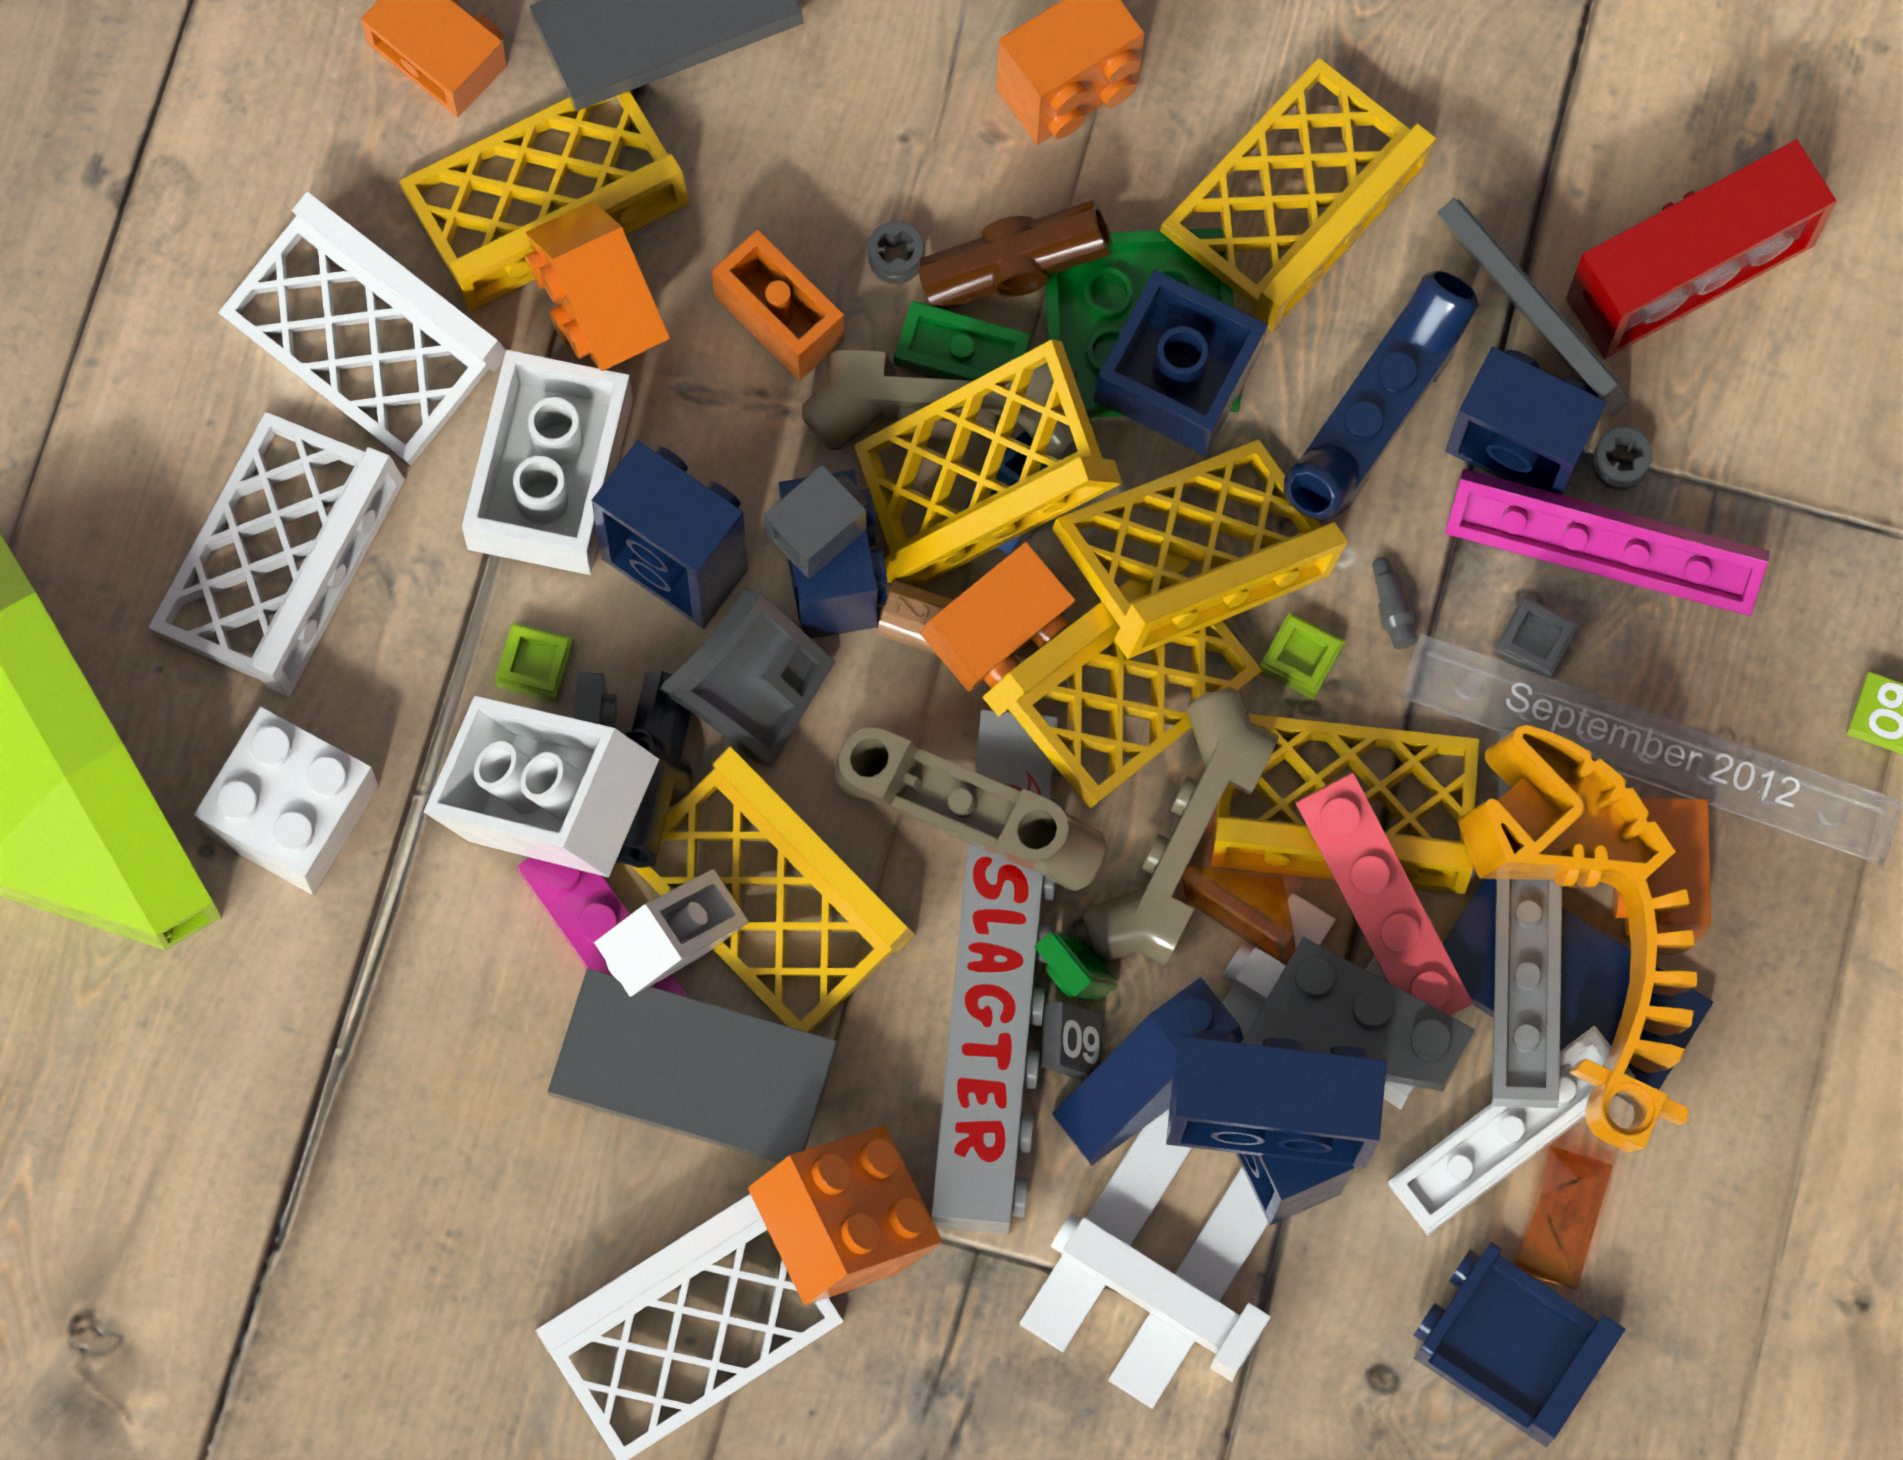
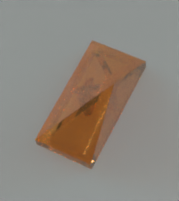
(1246, 905)
(1563, 1217)

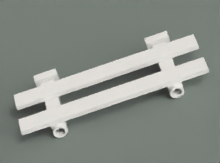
(1187, 1303)

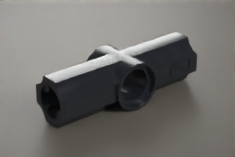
(661, 730)

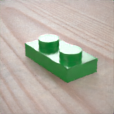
(955, 344)

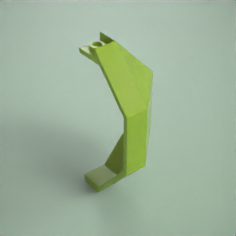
(72, 804)

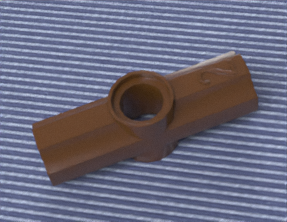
(1015, 256)

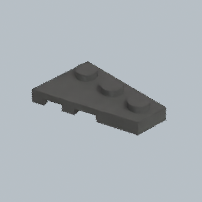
(1339, 1004)

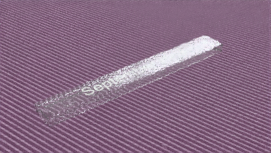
(1656, 749)

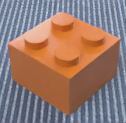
(1069, 65)
(596, 286)
(844, 1214)

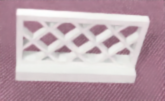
(397, 288)
(327, 564)
(642, 1288)

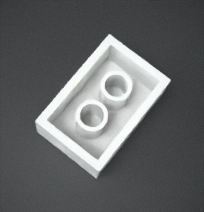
(544, 459)
(541, 785)

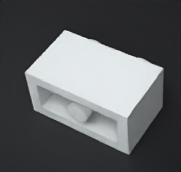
(671, 932)

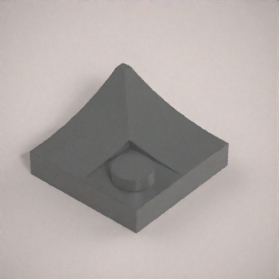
(752, 677)

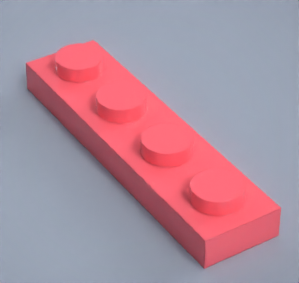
(1381, 895)

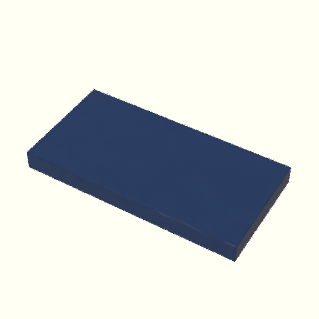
(1592, 977)

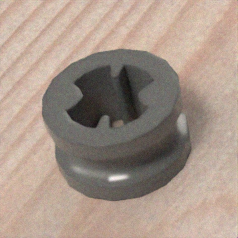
(893, 234)
(1635, 442)

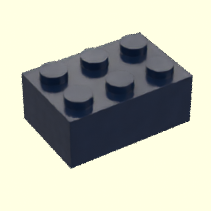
(671, 532)
(1276, 1099)

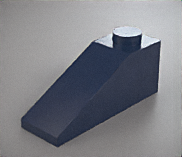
(1137, 1077)

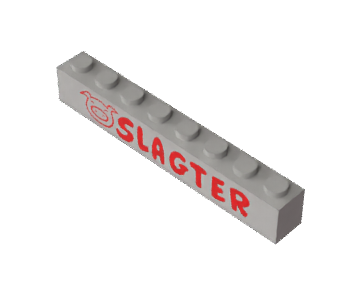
(993, 1009)

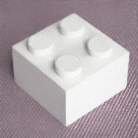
(286, 800)

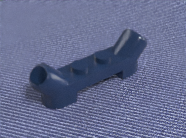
(1381, 397)

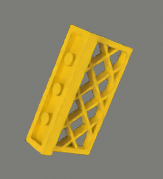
(1336, 228)
(500, 263)
(1012, 510)
(1215, 593)
(1081, 646)
(1289, 846)
(820, 869)

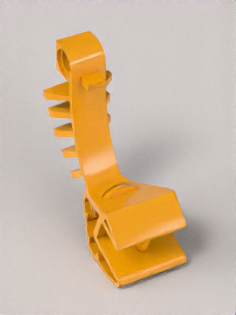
(1582, 825)

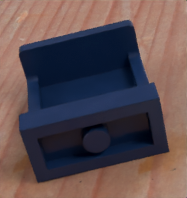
(1515, 1344)

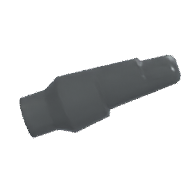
(1394, 607)

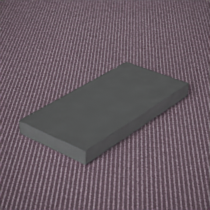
(625, 44)
(1533, 305)
(692, 1068)

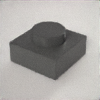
(593, 702)

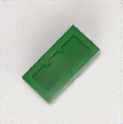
(1075, 967)

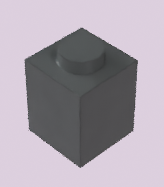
(817, 520)

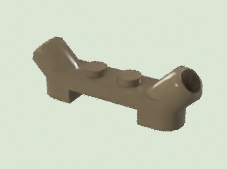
(865, 388)
(1232, 755)
(970, 807)

